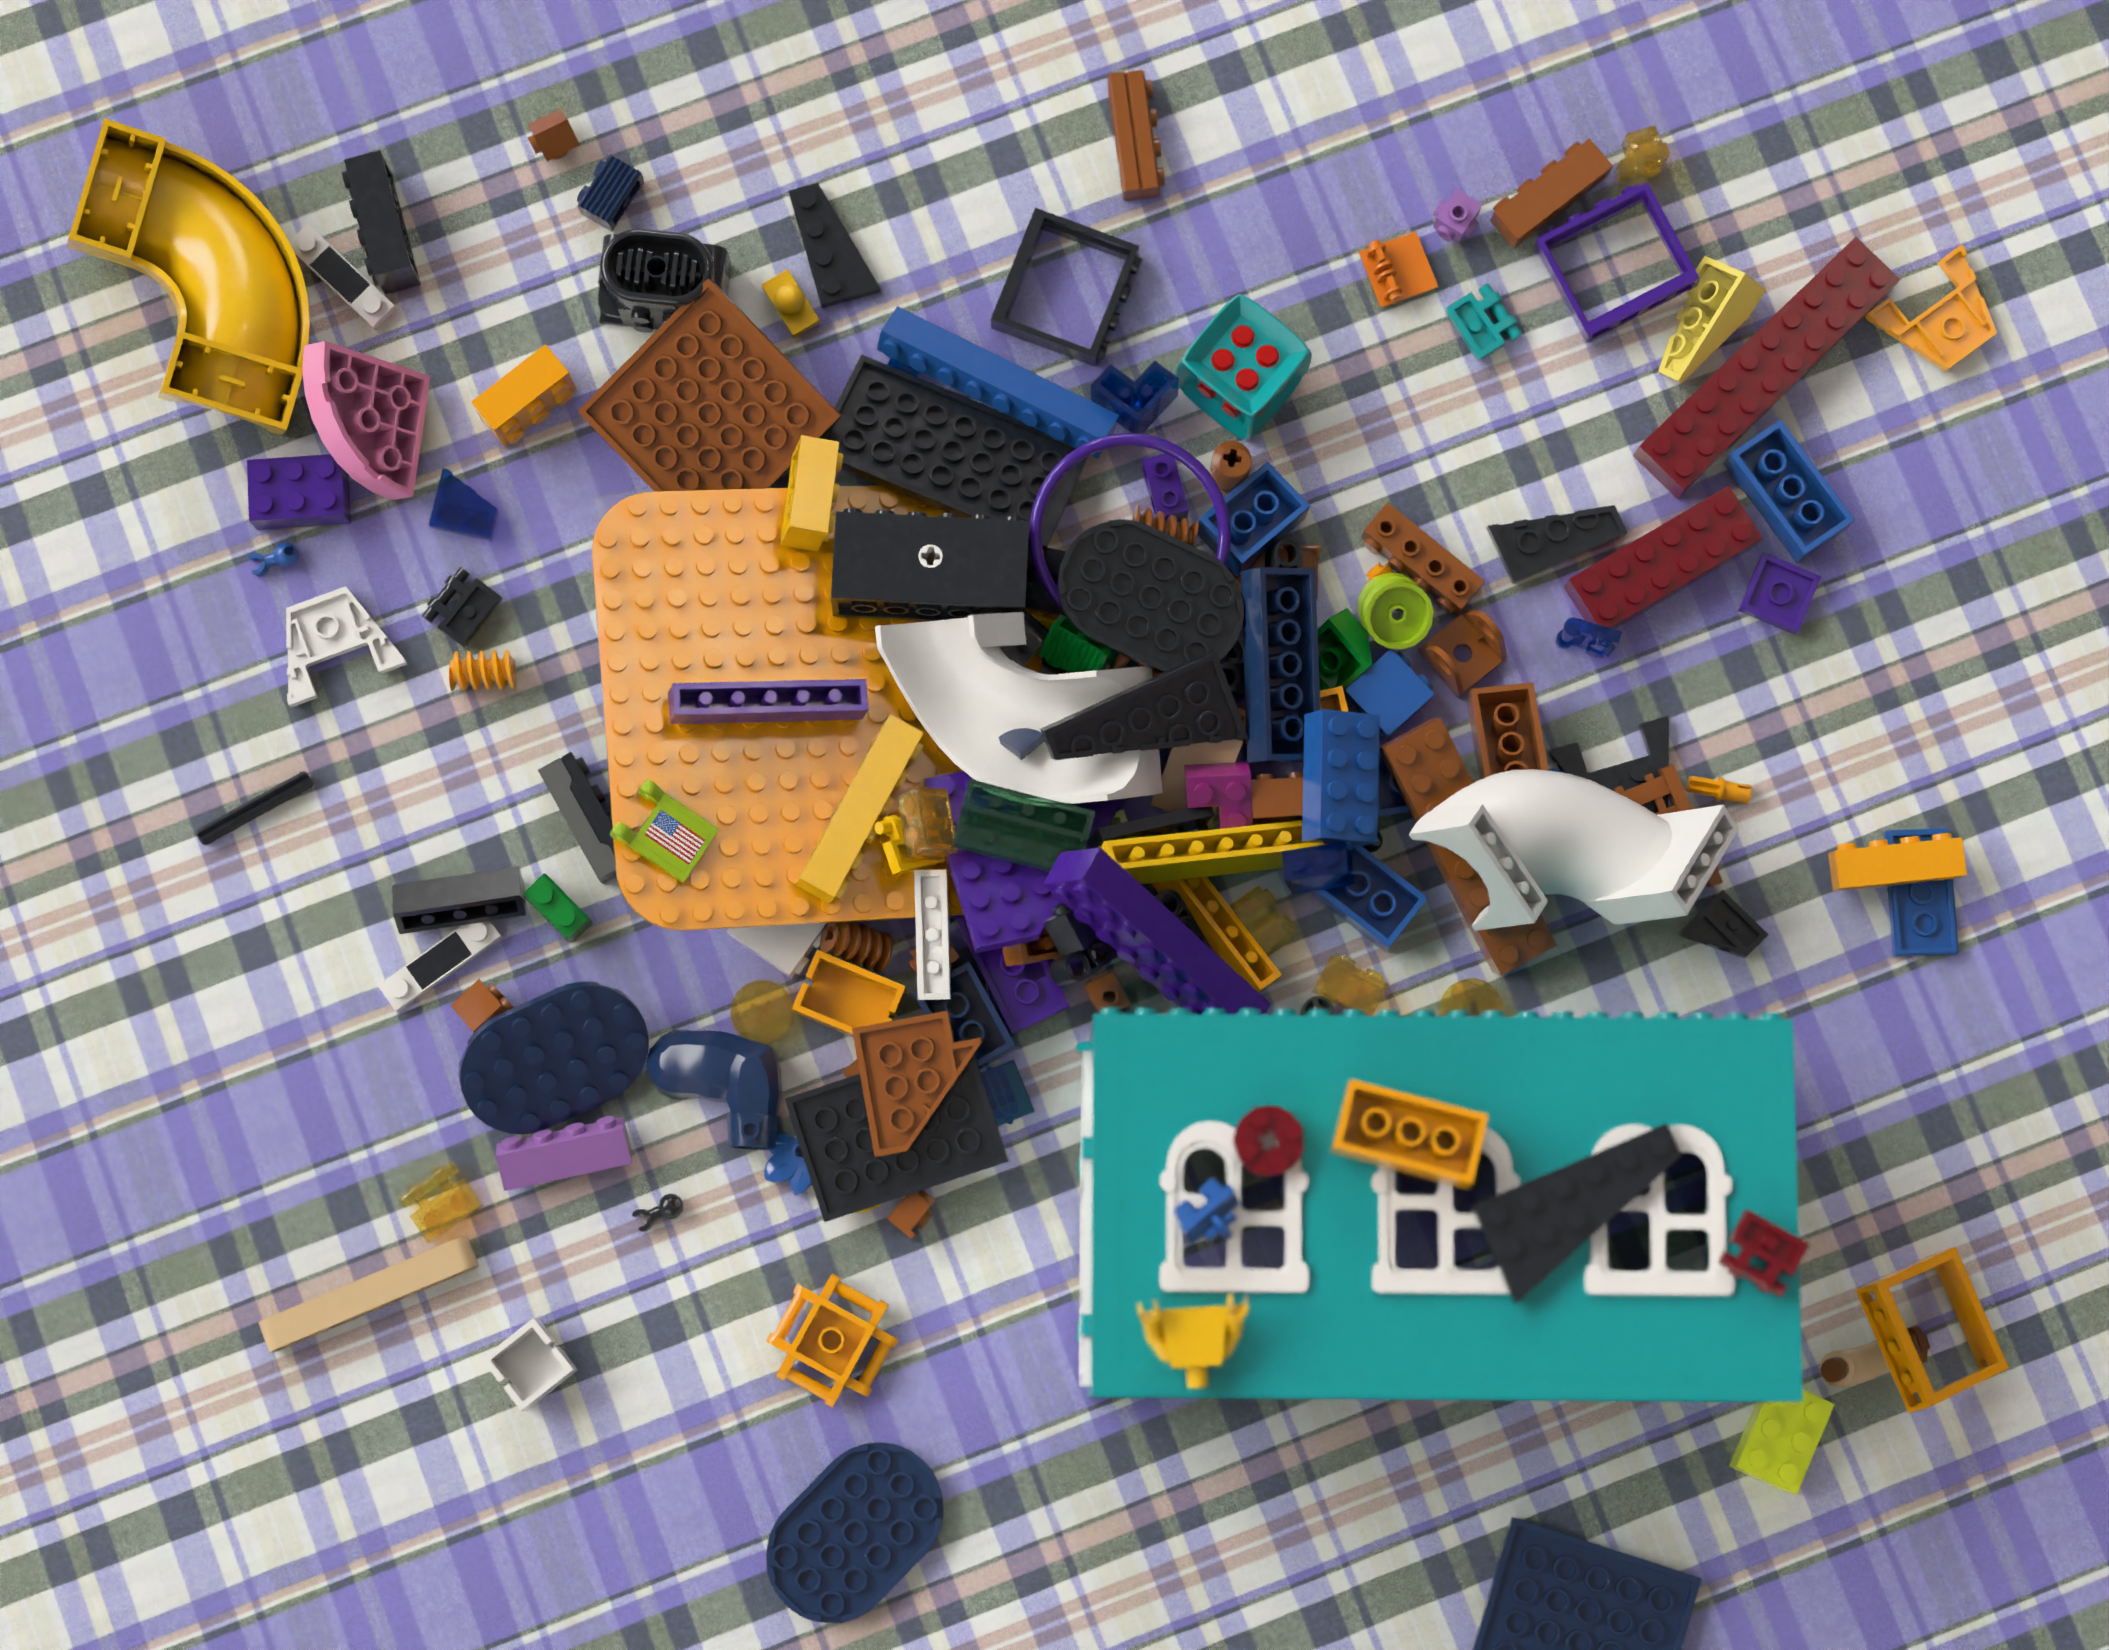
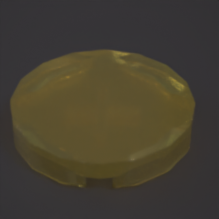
(762, 1011)

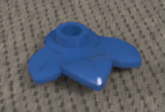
(788, 1164)

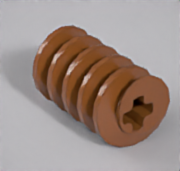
(1232, 454)
(1169, 526)
(858, 943)

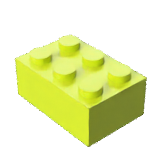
(1782, 1441)

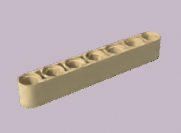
(368, 1294)

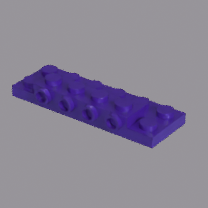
(1020, 991)

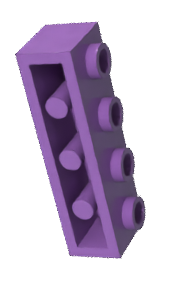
(563, 1153)

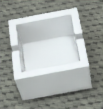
(529, 1364)

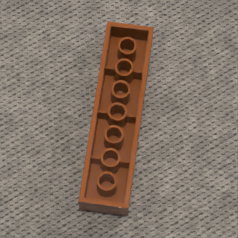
(1427, 773)

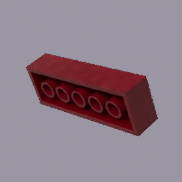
(1664, 561)

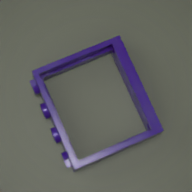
(1643, 303)

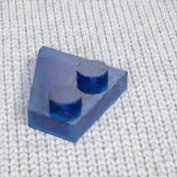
(461, 509)

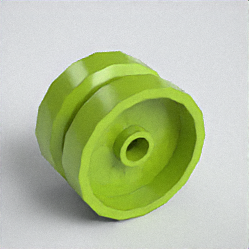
(1410, 620)

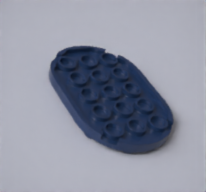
(553, 1057)
(854, 1532)

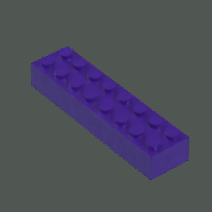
(1148, 934)

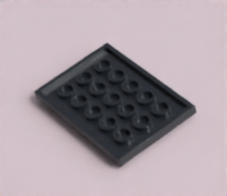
(840, 1152)

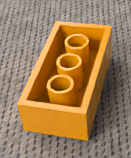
(1409, 1134)

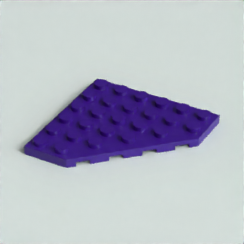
(1001, 898)

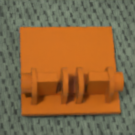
(1398, 269)

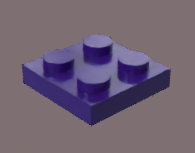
(1779, 593)

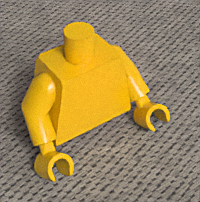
(1194, 1336)

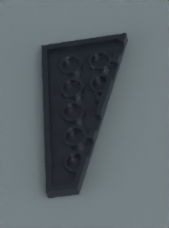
(1165, 711)
(1553, 1215)

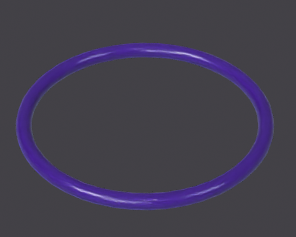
(1112, 441)

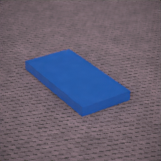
(1923, 911)

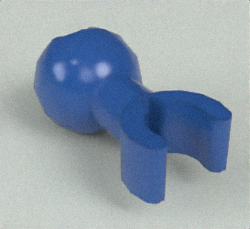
(282, 555)

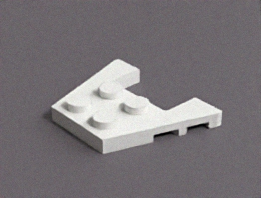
(327, 629)

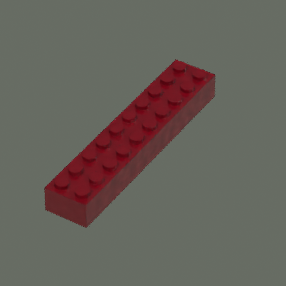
(1766, 367)

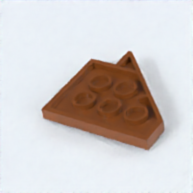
(907, 1074)

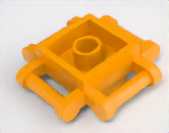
(832, 1340)

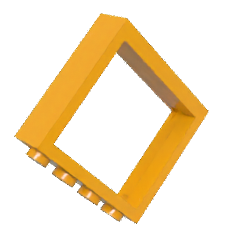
(1898, 1345)

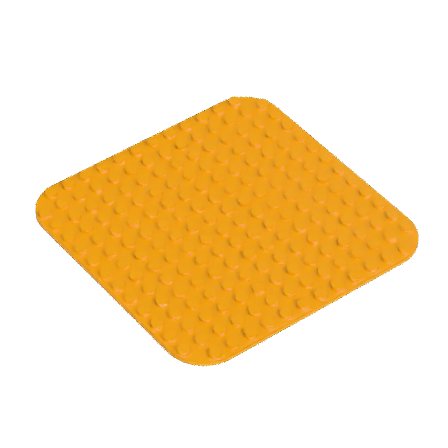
(710, 595)

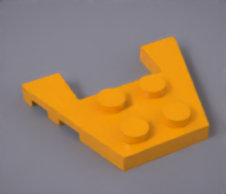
(1949, 327)

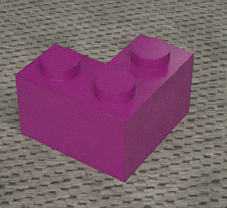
(1221, 786)

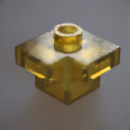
(1643, 154)

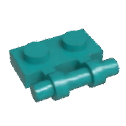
(1476, 327)

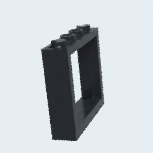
(1081, 234)

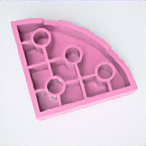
(367, 415)

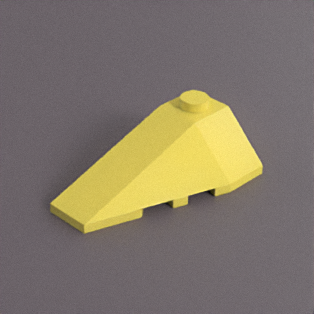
(1709, 316)

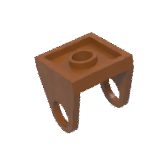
(1476, 633)

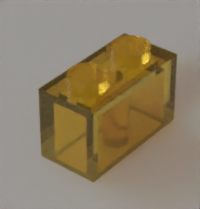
(927, 823)
(1350, 986)

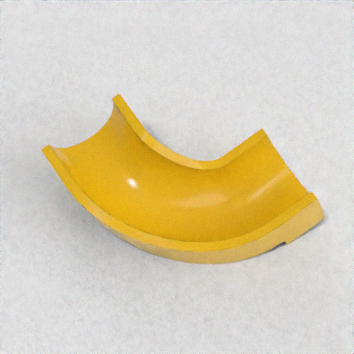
(218, 260)

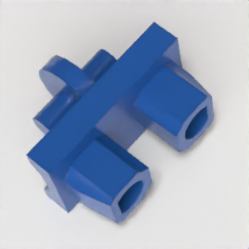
(1212, 1217)

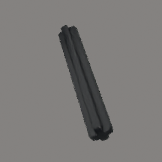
(254, 808)

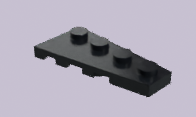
(831, 254)
(1542, 543)

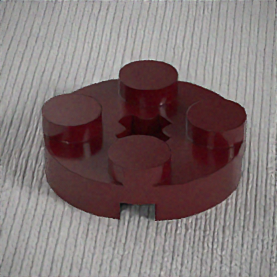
(1277, 1159)

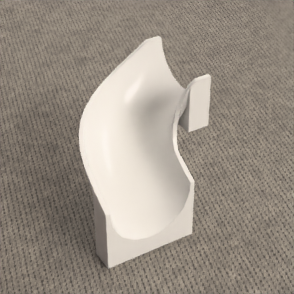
(974, 693)
(1579, 840)

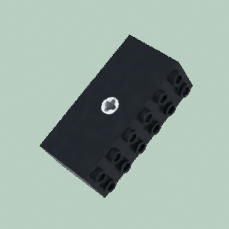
(927, 565)

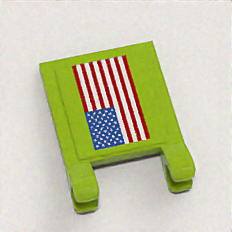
(671, 834)

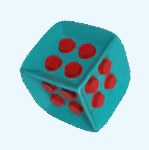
(1243, 367)

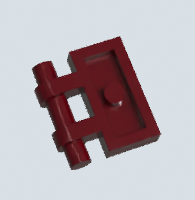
(1768, 1243)

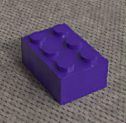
(297, 492)

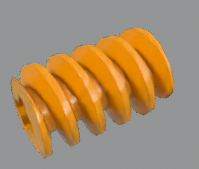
(483, 670)

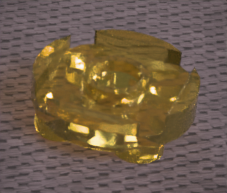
(1469, 991)

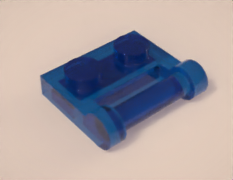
(1592, 637)

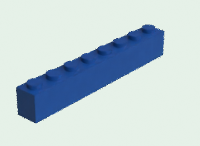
(994, 380)

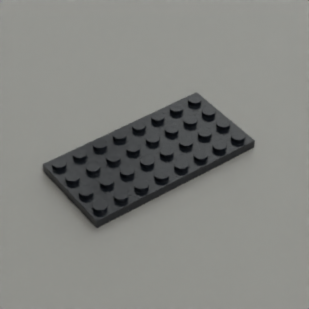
(946, 448)

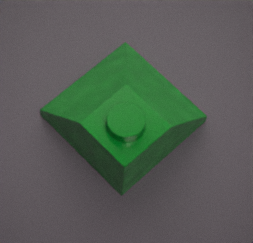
(1342, 651)

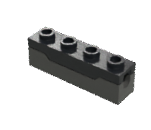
(583, 811)

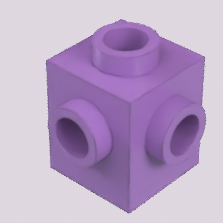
(1456, 217)

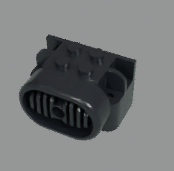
(646, 301)

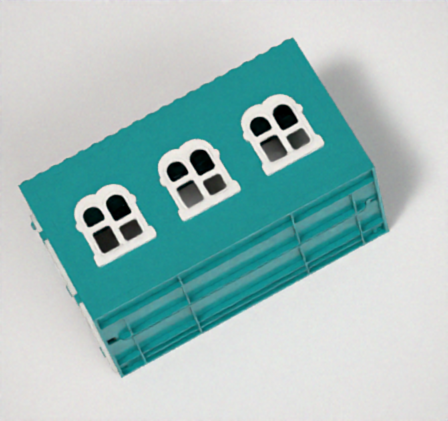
(1339, 1308)

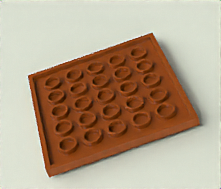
(708, 403)

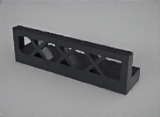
(1160, 824)

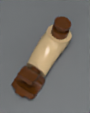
(1864, 1362)

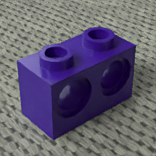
(1164, 486)

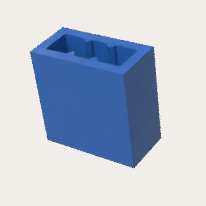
(1390, 691)

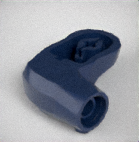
(725, 1071)

